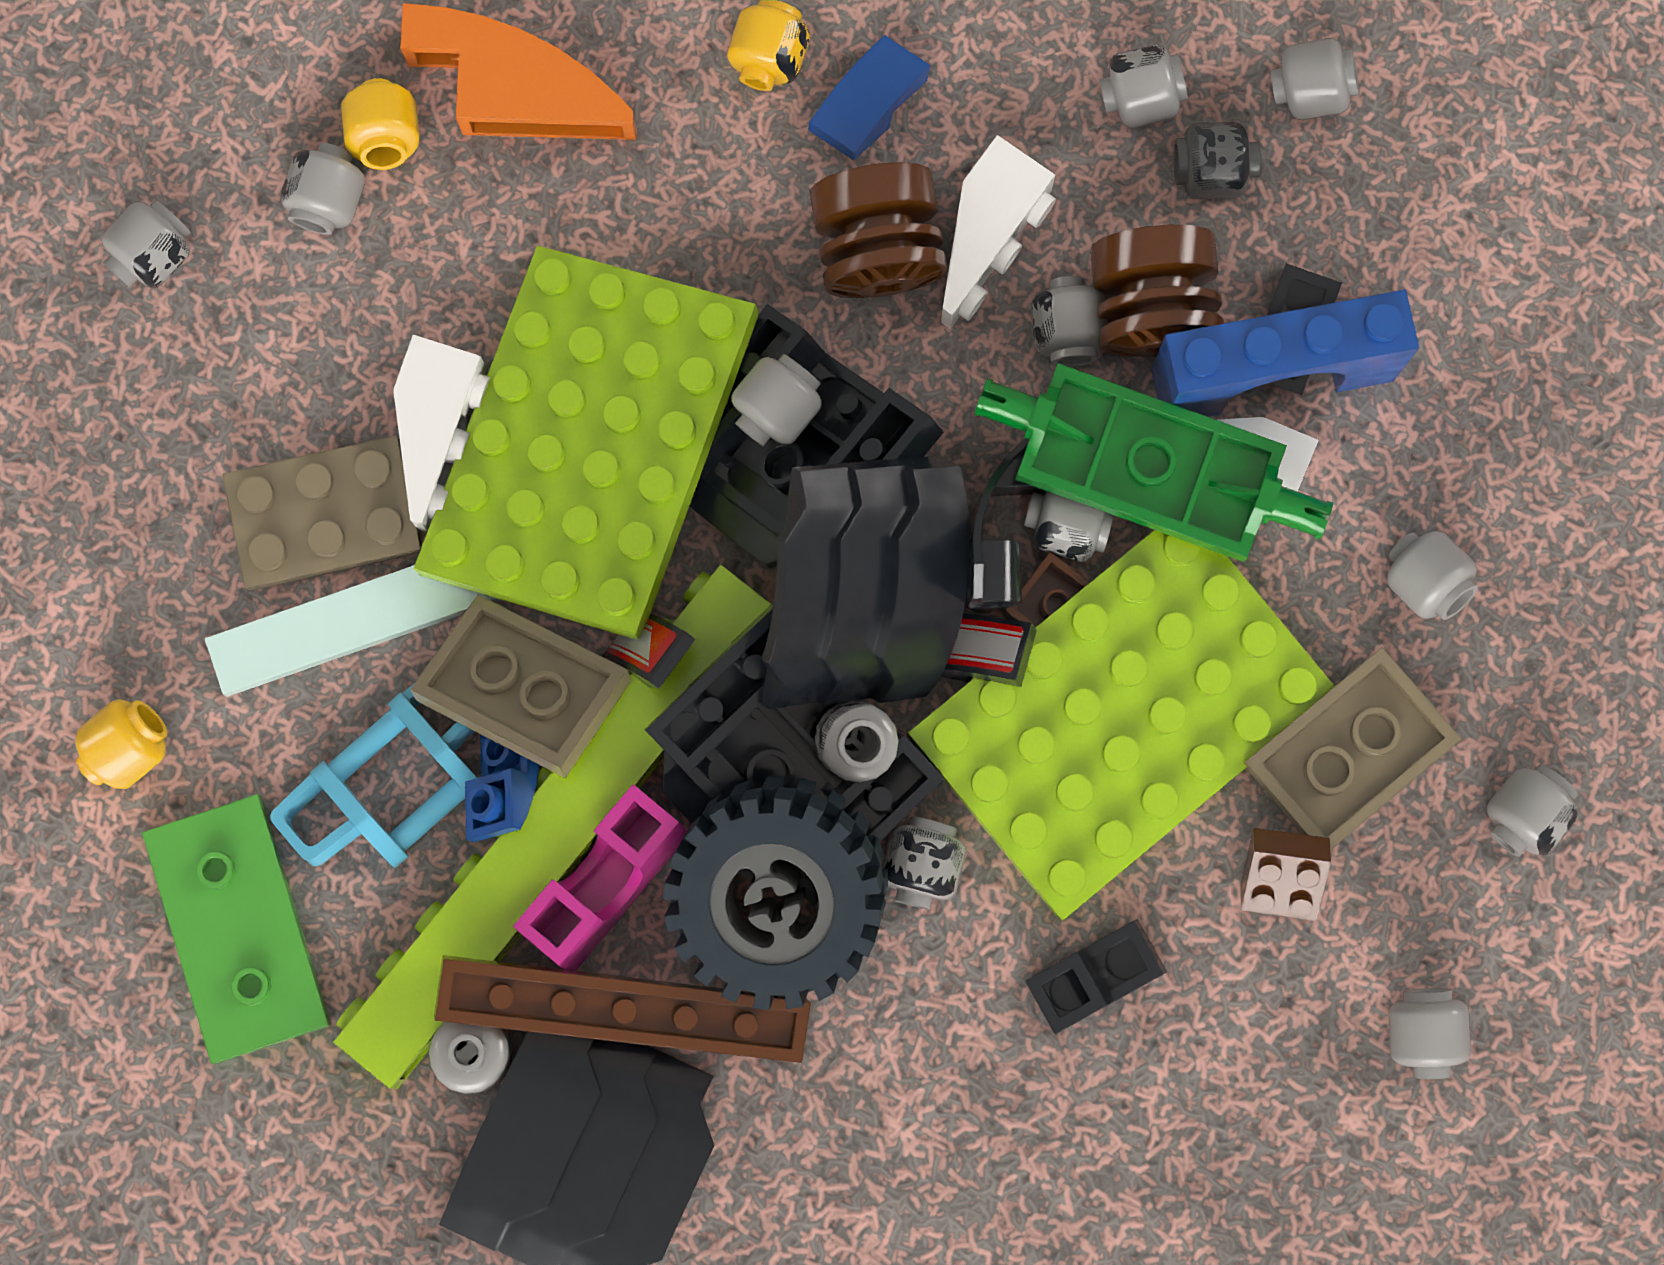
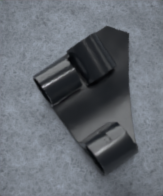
(995, 564)

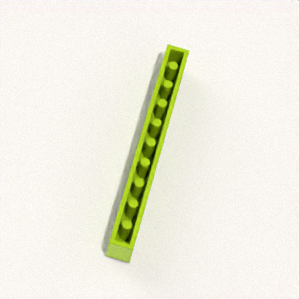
(397, 1021)

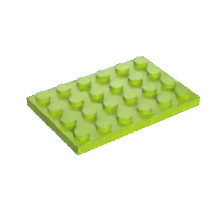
(588, 442)
(1125, 716)

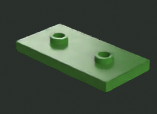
(236, 929)

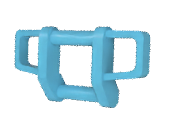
(332, 776)

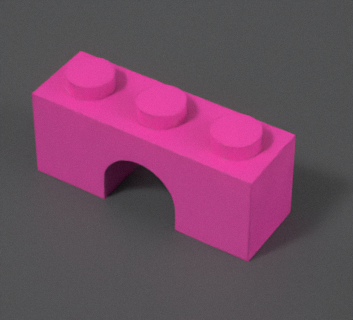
(580, 910)

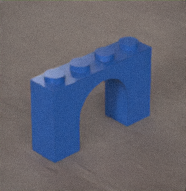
(1355, 340)

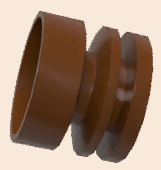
(878, 230)
(1155, 286)

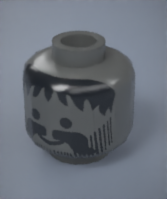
(1216, 160)

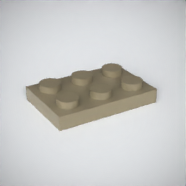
(321, 513)
(521, 685)
(1352, 750)

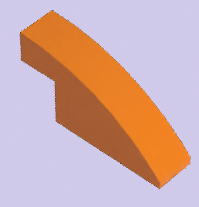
(512, 78)

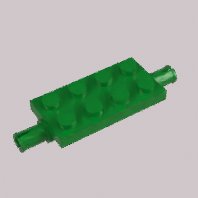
(1152, 462)

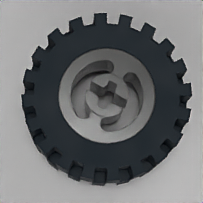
(777, 951)

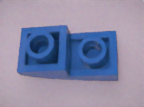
(867, 96)
(503, 793)

